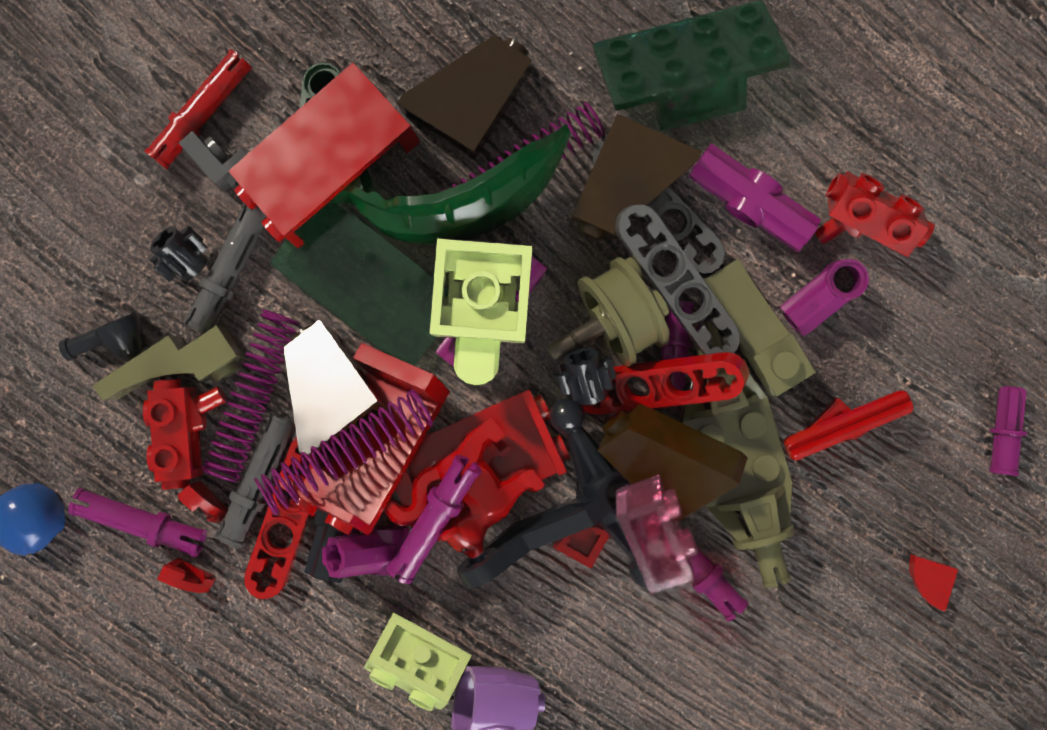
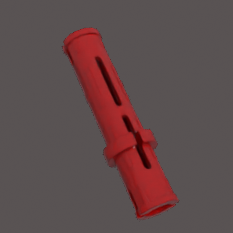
(198, 108)

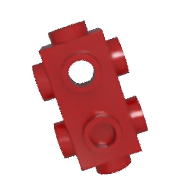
(866, 209)
(175, 427)

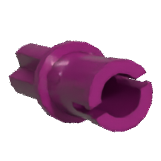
(678, 343)
(1008, 430)

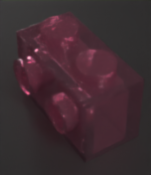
(654, 533)

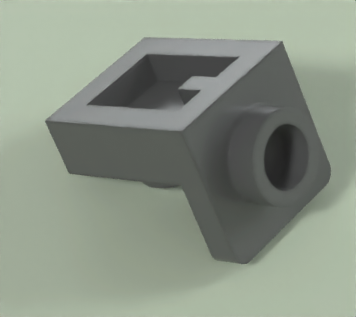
(210, 159)

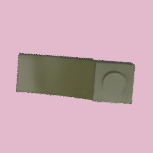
(763, 337)
(208, 357)

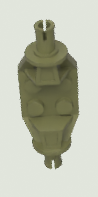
(765, 484)

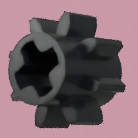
(178, 253)
(586, 376)

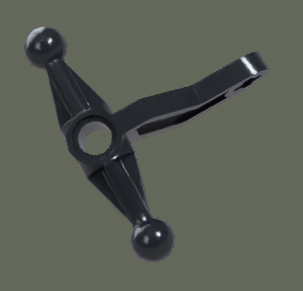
(593, 505)

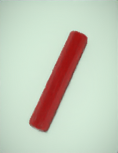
(848, 425)

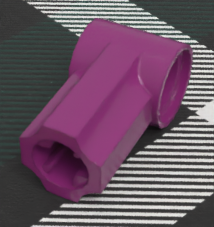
(821, 297)
(363, 553)

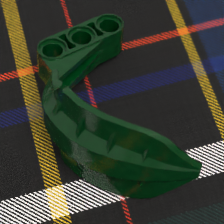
(458, 211)

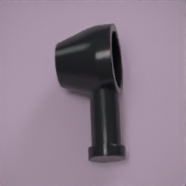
(119, 337)

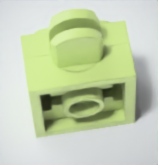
(480, 302)

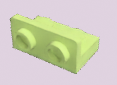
(416, 663)

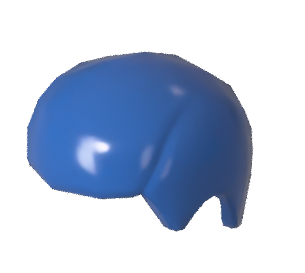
(29, 518)

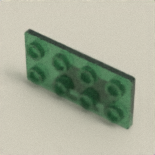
(692, 65)
(362, 281)

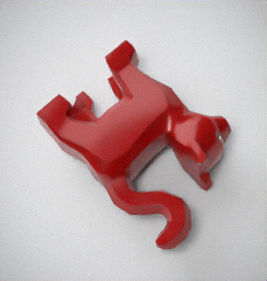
(486, 499)

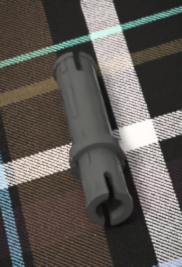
(222, 277)
(248, 498)

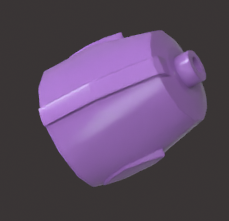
(496, 700)

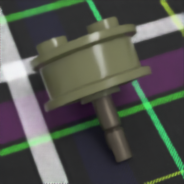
(620, 312)

